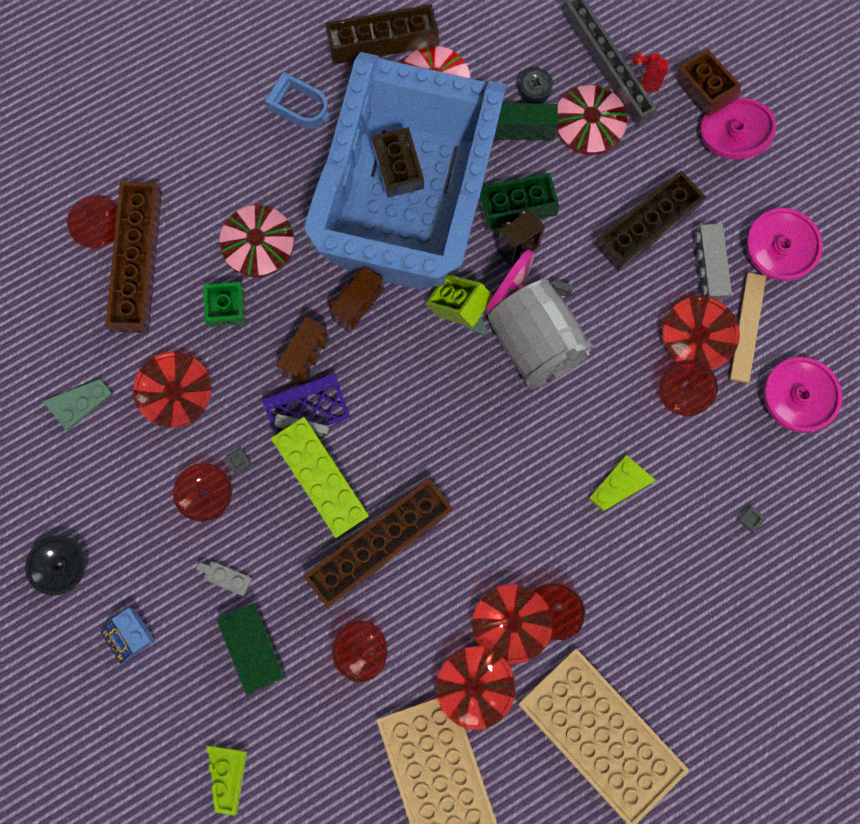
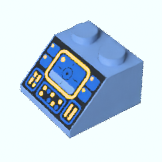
(127, 635)

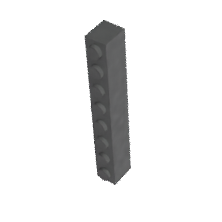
(610, 61)

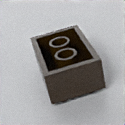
(398, 162)
(519, 236)

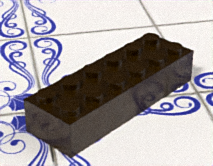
(383, 33)
(650, 221)

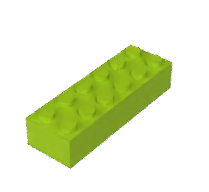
(319, 477)

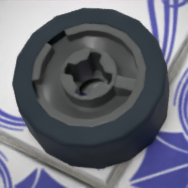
(536, 94)

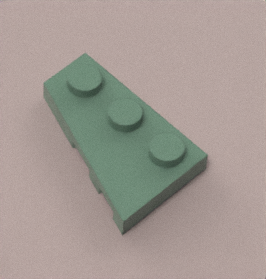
(78, 403)

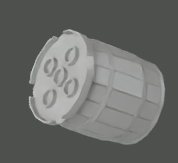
(539, 333)

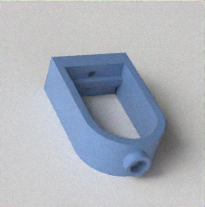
(280, 89)

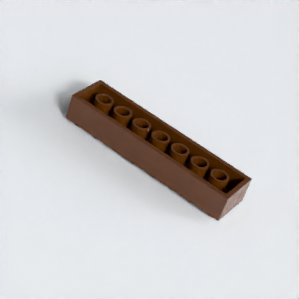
(134, 257)
(378, 543)

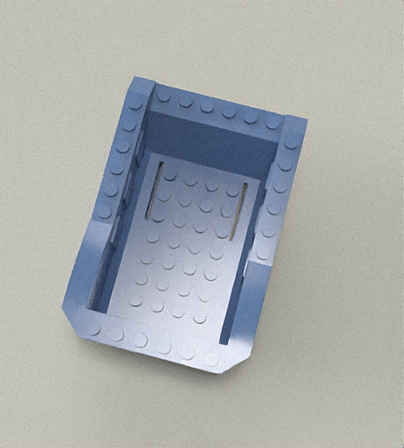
(419, 233)

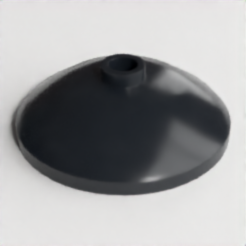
(43, 562)

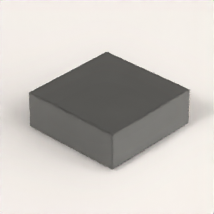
(563, 288)
(238, 461)
(751, 519)

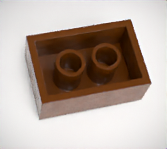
(708, 82)
(356, 298)
(303, 351)

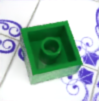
(224, 304)

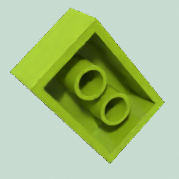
(460, 300)

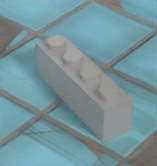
(713, 262)

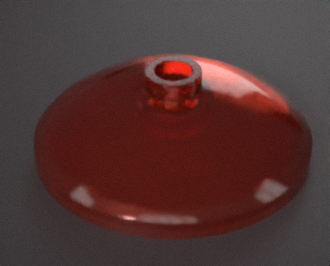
(96, 231)
(690, 399)
(191, 485)
(571, 616)
(369, 651)

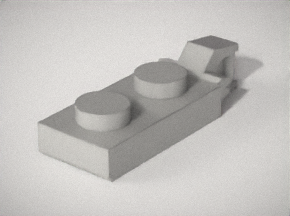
(284, 421)
(225, 577)

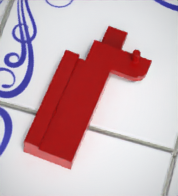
(653, 72)

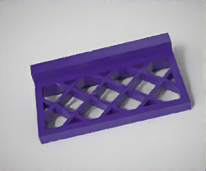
(305, 391)

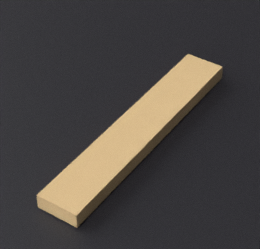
(748, 327)

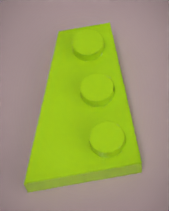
(621, 483)
(227, 776)

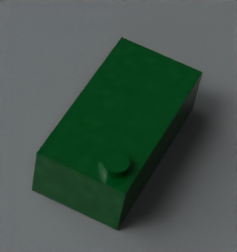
(527, 122)
(518, 196)
(251, 648)

